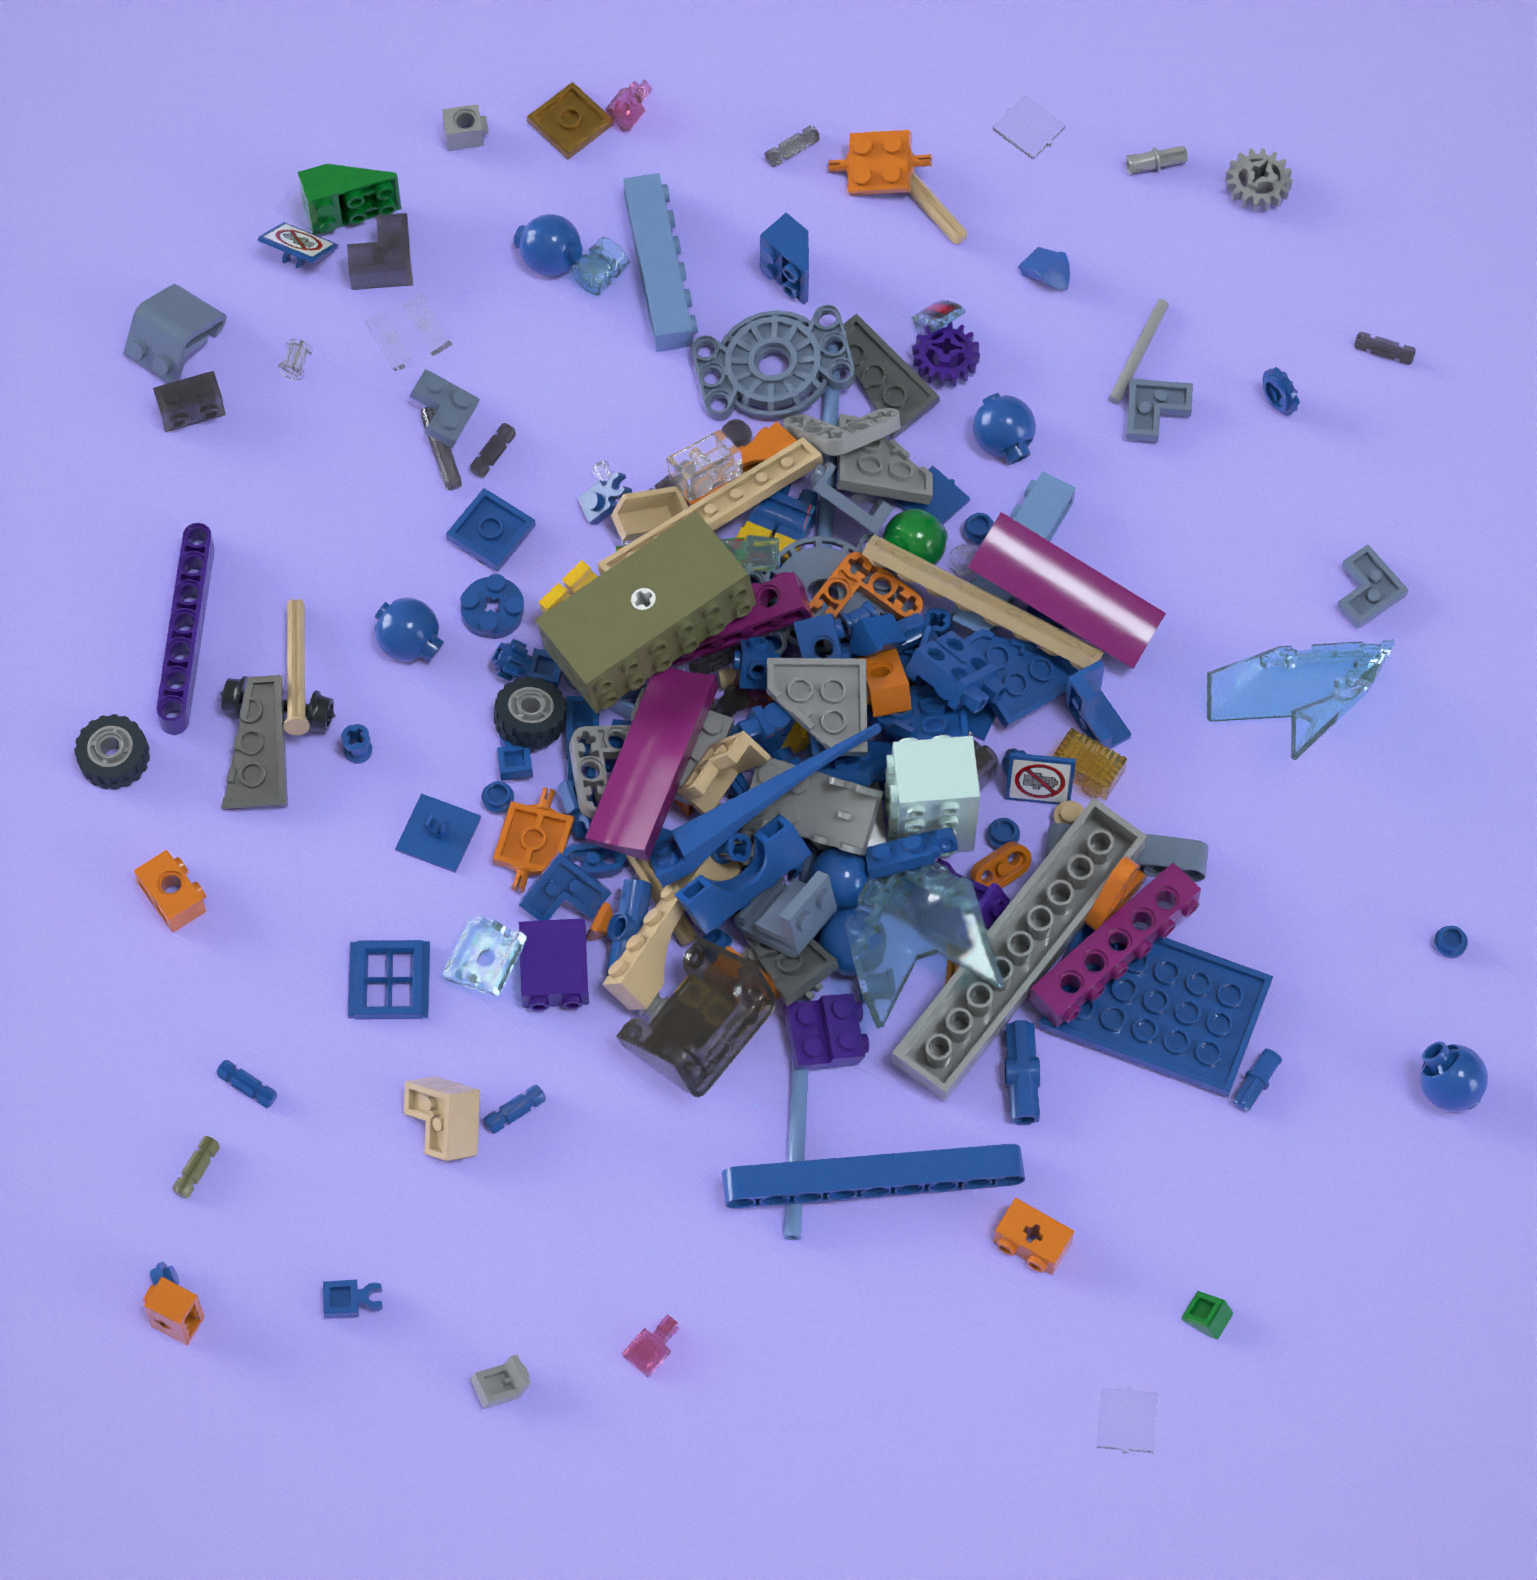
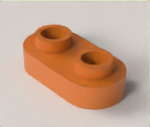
(998, 867)

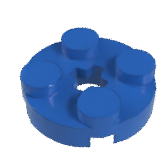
(487, 590)

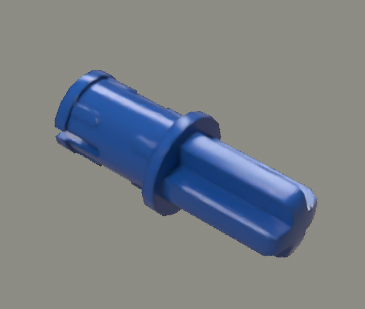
(1257, 1080)

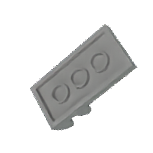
(823, 807)

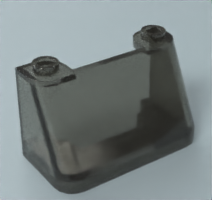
(704, 1019)

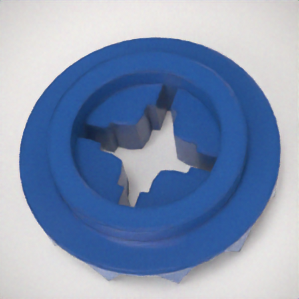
(1280, 391)

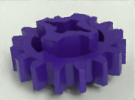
(946, 354)

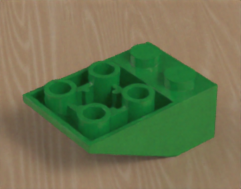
(359, 189)

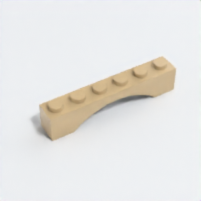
(640, 970)

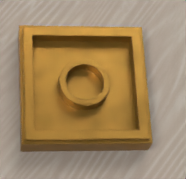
(570, 120)

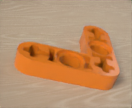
(854, 582)
(1117, 891)

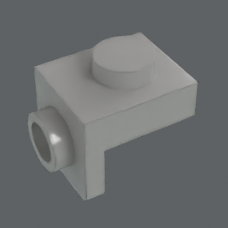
(501, 1382)

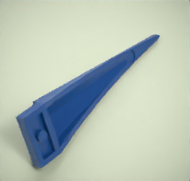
(707, 832)

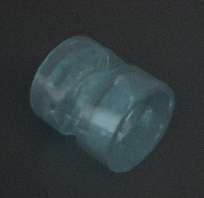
(604, 262)

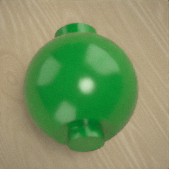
(918, 534)

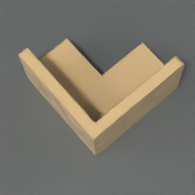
(645, 510)
(719, 769)
(449, 1114)

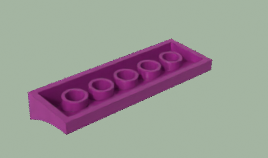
(1066, 590)
(652, 762)

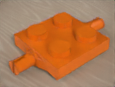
(880, 162)
(532, 838)

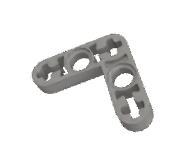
(847, 437)
(598, 751)

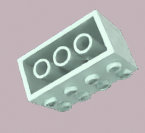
(933, 788)

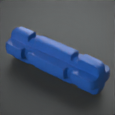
(246, 1083)
(514, 1108)

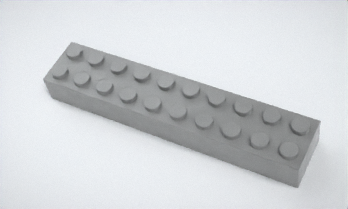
(1026, 944)

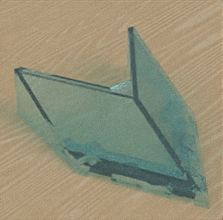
(1306, 685)
(911, 919)

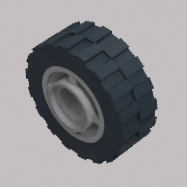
(530, 712)
(108, 734)

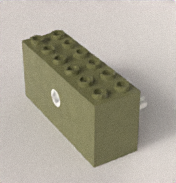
(646, 612)

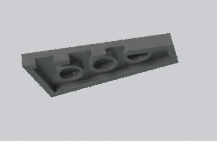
(886, 376)
(259, 755)
(794, 975)

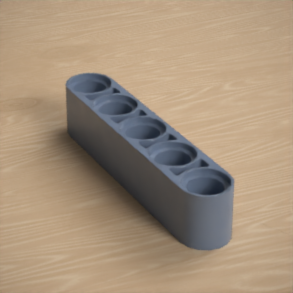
(1158, 853)

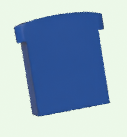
(1047, 266)
(876, 635)

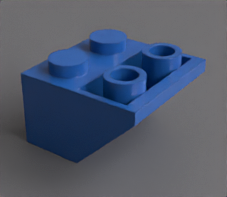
(786, 256)

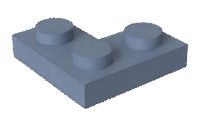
(1154, 398)
(451, 403)
(1377, 587)

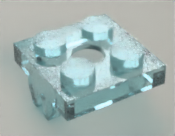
(478, 938)

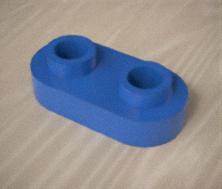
(593, 859)

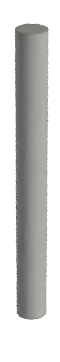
(1138, 351)

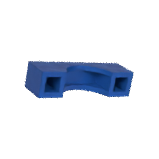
(775, 853)

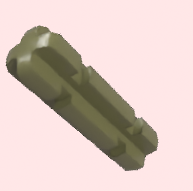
(195, 1167)

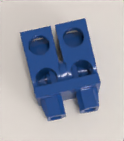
(957, 672)

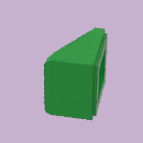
(1208, 1314)

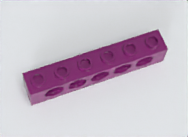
(790, 607)
(1169, 886)

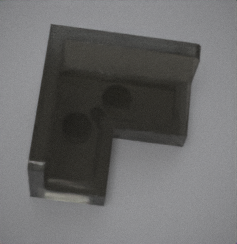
(383, 262)

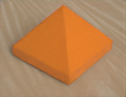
(599, 926)

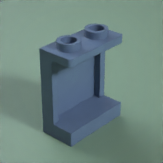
(872, 520)

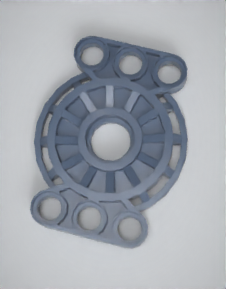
(766, 334)
(818, 565)

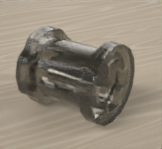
(731, 702)

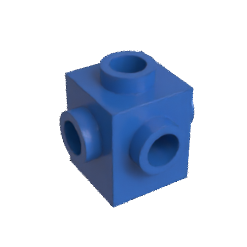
(751, 662)

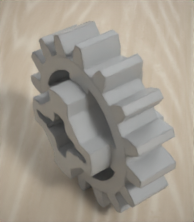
(1257, 177)

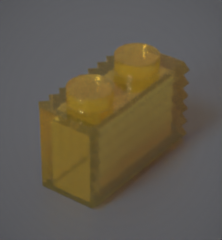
(1095, 767)

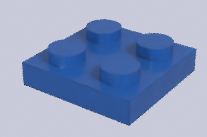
(490, 529)

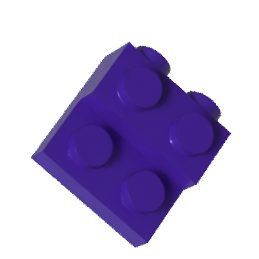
(826, 1032)

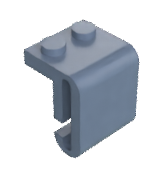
(169, 329)
(789, 915)

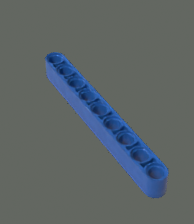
(872, 1176)

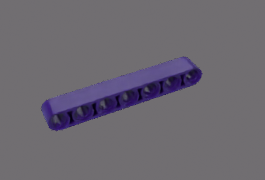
(186, 641)

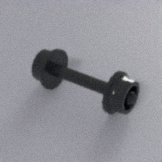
(318, 712)

